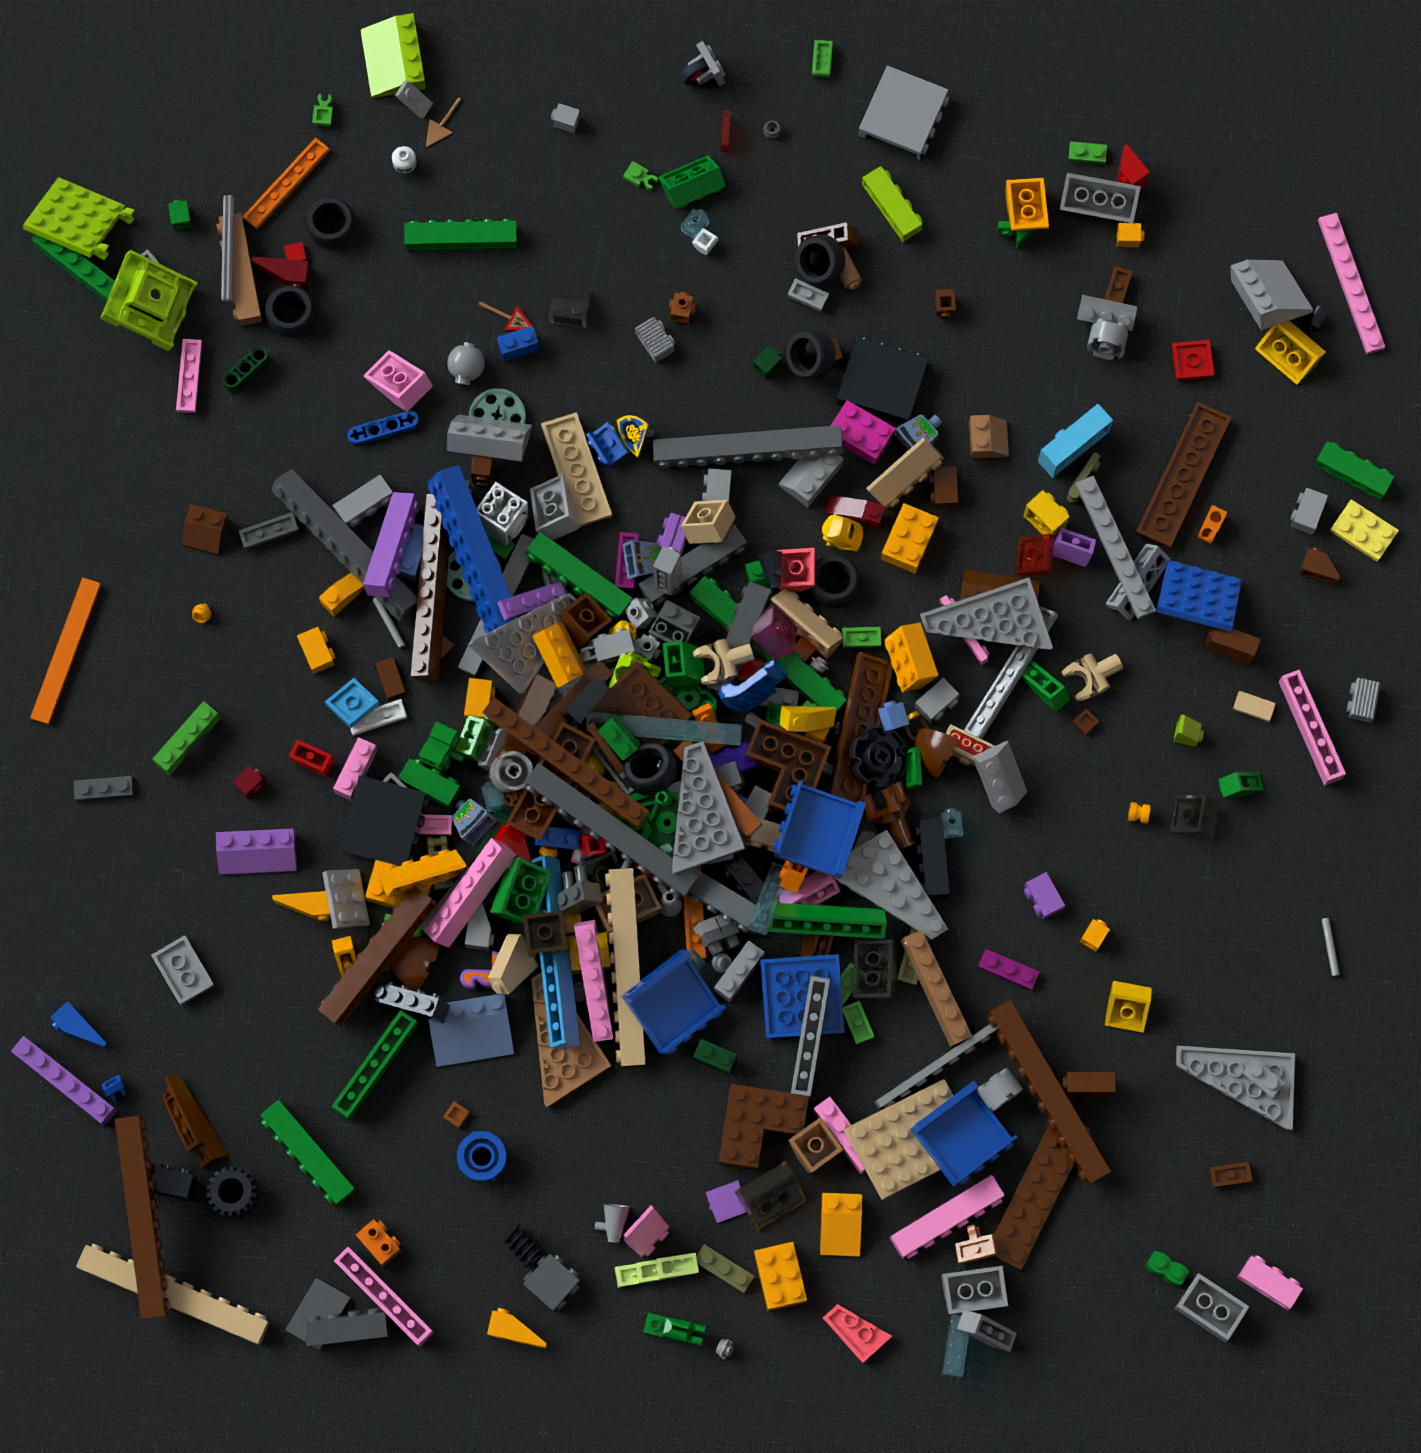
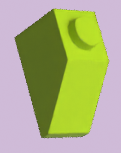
(1188, 731)

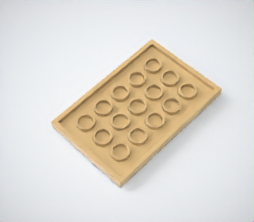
(889, 1147)

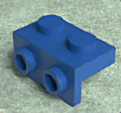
(607, 444)

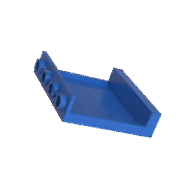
(818, 830)
(672, 1003)
(962, 1135)

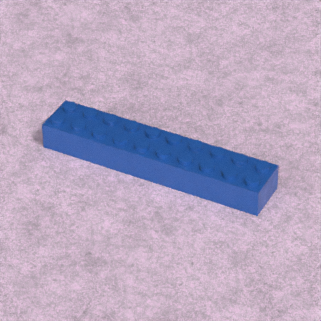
(470, 545)

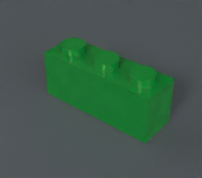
(422, 779)

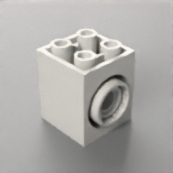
(502, 514)

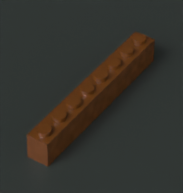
(377, 956)

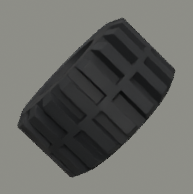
(220, 1180)

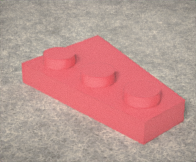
(855, 1332)

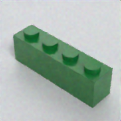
(1353, 470)

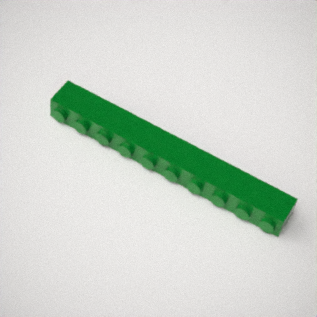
(800, 676)

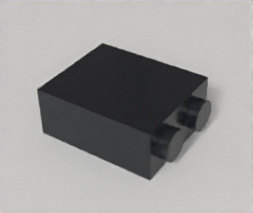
(585, 700)

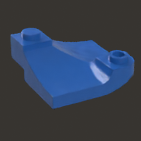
(753, 690)

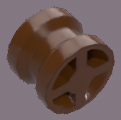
(511, 798)

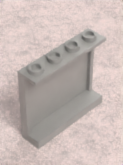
(904, 111)

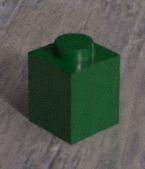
(767, 362)

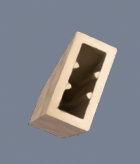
(511, 965)

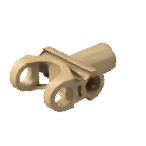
(725, 660)
(1093, 673)

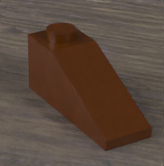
(843, 233)

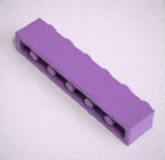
(391, 544)
(64, 1081)

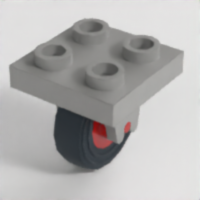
(703, 68)

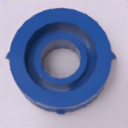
(476, 1141)

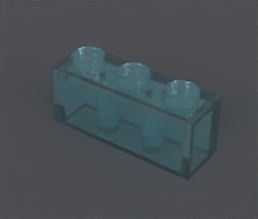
(955, 1350)

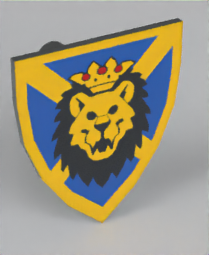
(633, 432)

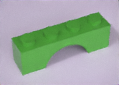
(174, 751)

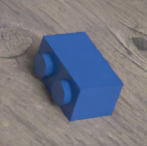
(518, 343)
(560, 838)

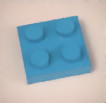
(352, 703)

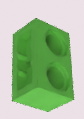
(474, 738)

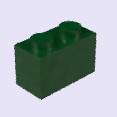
(714, 1057)

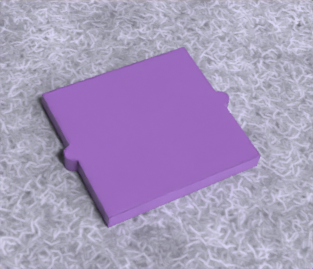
(725, 1202)

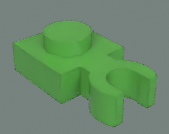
(323, 114)
(638, 175)

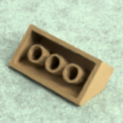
(905, 473)
(809, 625)

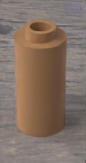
(850, 275)

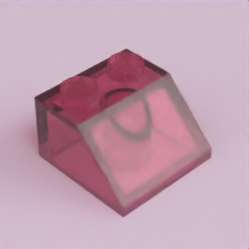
(775, 633)

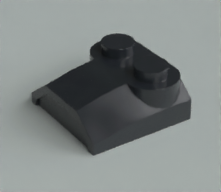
(598, 866)

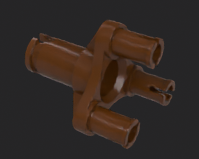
(893, 814)

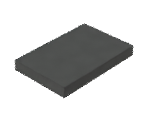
(319, 1300)

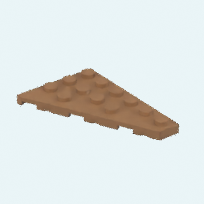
(561, 1069)

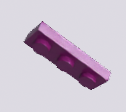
(621, 575)
(1008, 969)

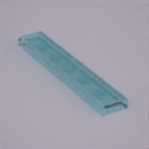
(767, 901)

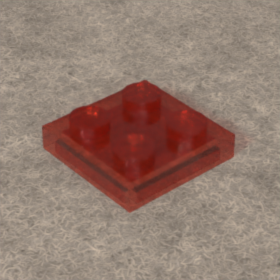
(1034, 554)

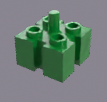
(440, 748)

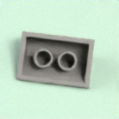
(810, 477)
(1000, 776)
(974, 1289)

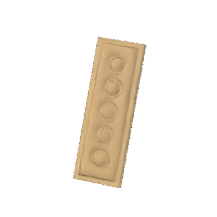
(575, 462)

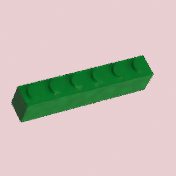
(460, 235)
(577, 575)
(829, 920)
(375, 1065)
(309, 1154)

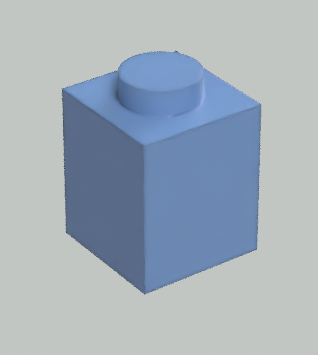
(893, 715)

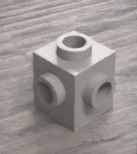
(641, 613)
(654, 650)

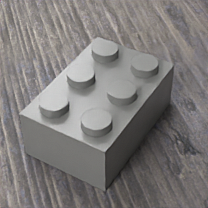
(1211, 1307)

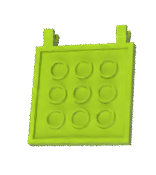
(76, 218)

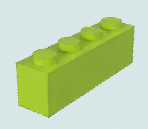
(892, 204)

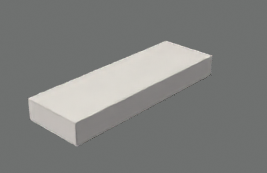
(380, 717)

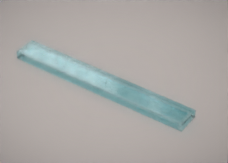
(675, 728)

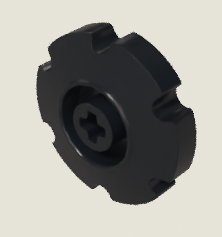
(865, 753)

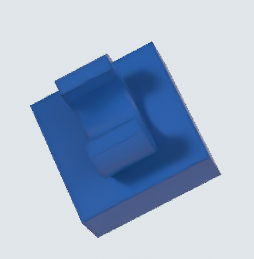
(113, 1085)

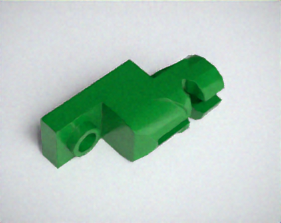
(673, 1329)

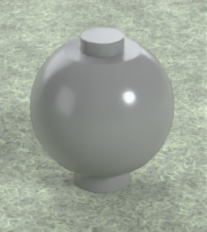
(466, 363)

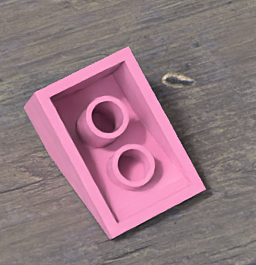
(399, 380)
(646, 1232)

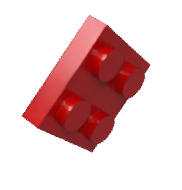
(1192, 360)

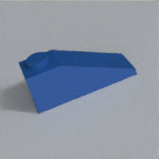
(74, 1025)

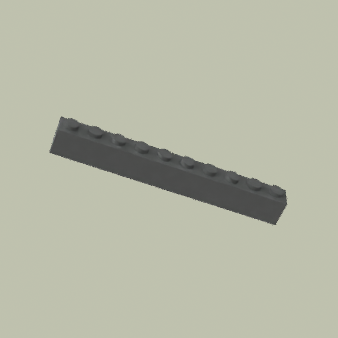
(748, 446)
(338, 538)
(609, 829)

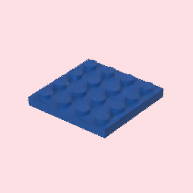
(1199, 595)
(786, 990)

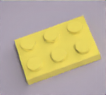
(1364, 530)

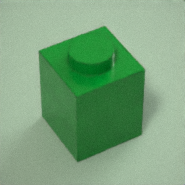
(180, 215)

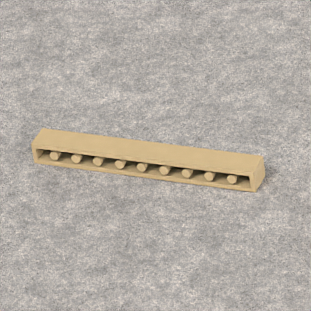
(625, 963)
(181, 1297)

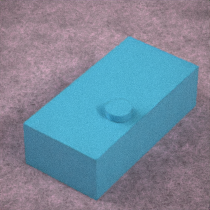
(1075, 440)

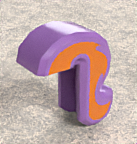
(471, 977)

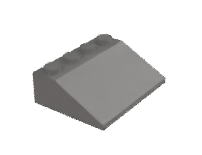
(1269, 291)
(488, 437)

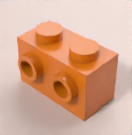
(792, 876)
(378, 1242)

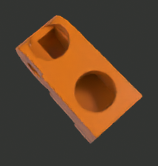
(1212, 524)

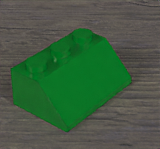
(692, 182)
(520, 890)

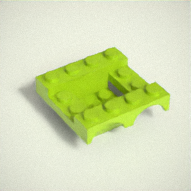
(134, 286)

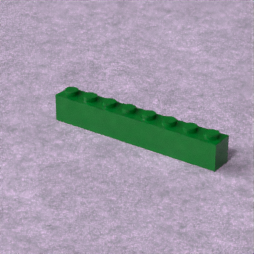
(80, 269)

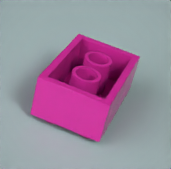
(863, 432)

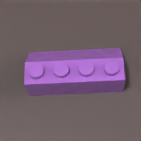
(256, 851)

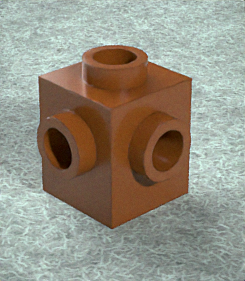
(681, 307)

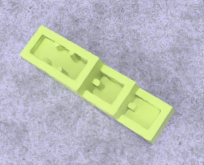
(656, 1270)

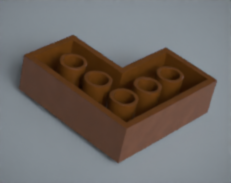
(791, 756)
(752, 1113)

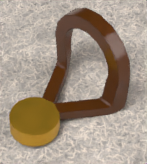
(915, 715)

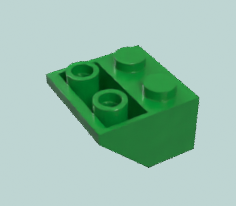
(681, 665)

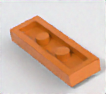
(706, 714)

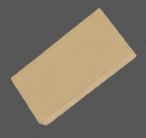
(1254, 706)

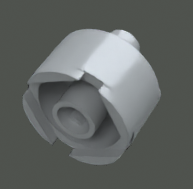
(1107, 339)
(510, 761)
(999, 1089)

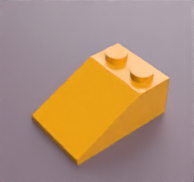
(1026, 204)
(376, 893)
(841, 1224)

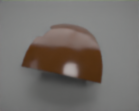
(934, 750)
(414, 961)

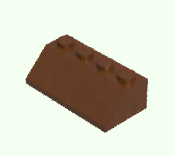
(980, 582)

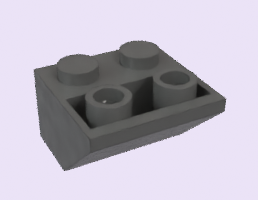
(674, 624)

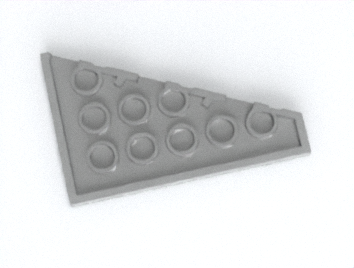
(999, 615)
(512, 648)
(703, 818)
(885, 878)
(1223, 1072)

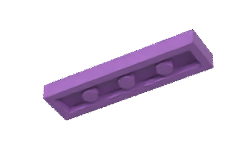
(530, 600)

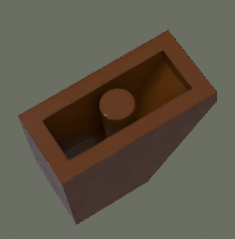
(1319, 566)

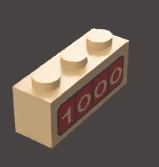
(967, 745)

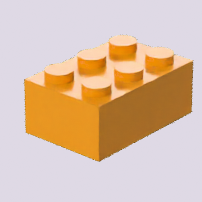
(909, 538)
(911, 657)
(780, 1276)

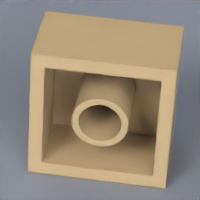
(708, 521)

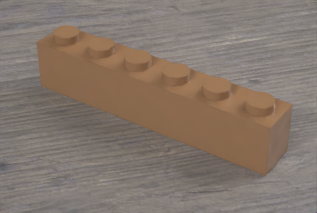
(243, 283)
(936, 988)

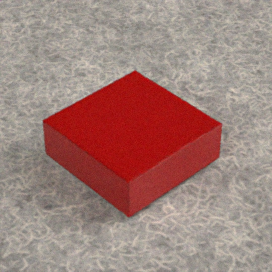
(295, 252)

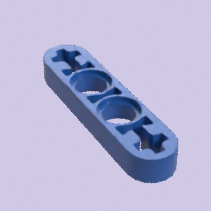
(382, 425)

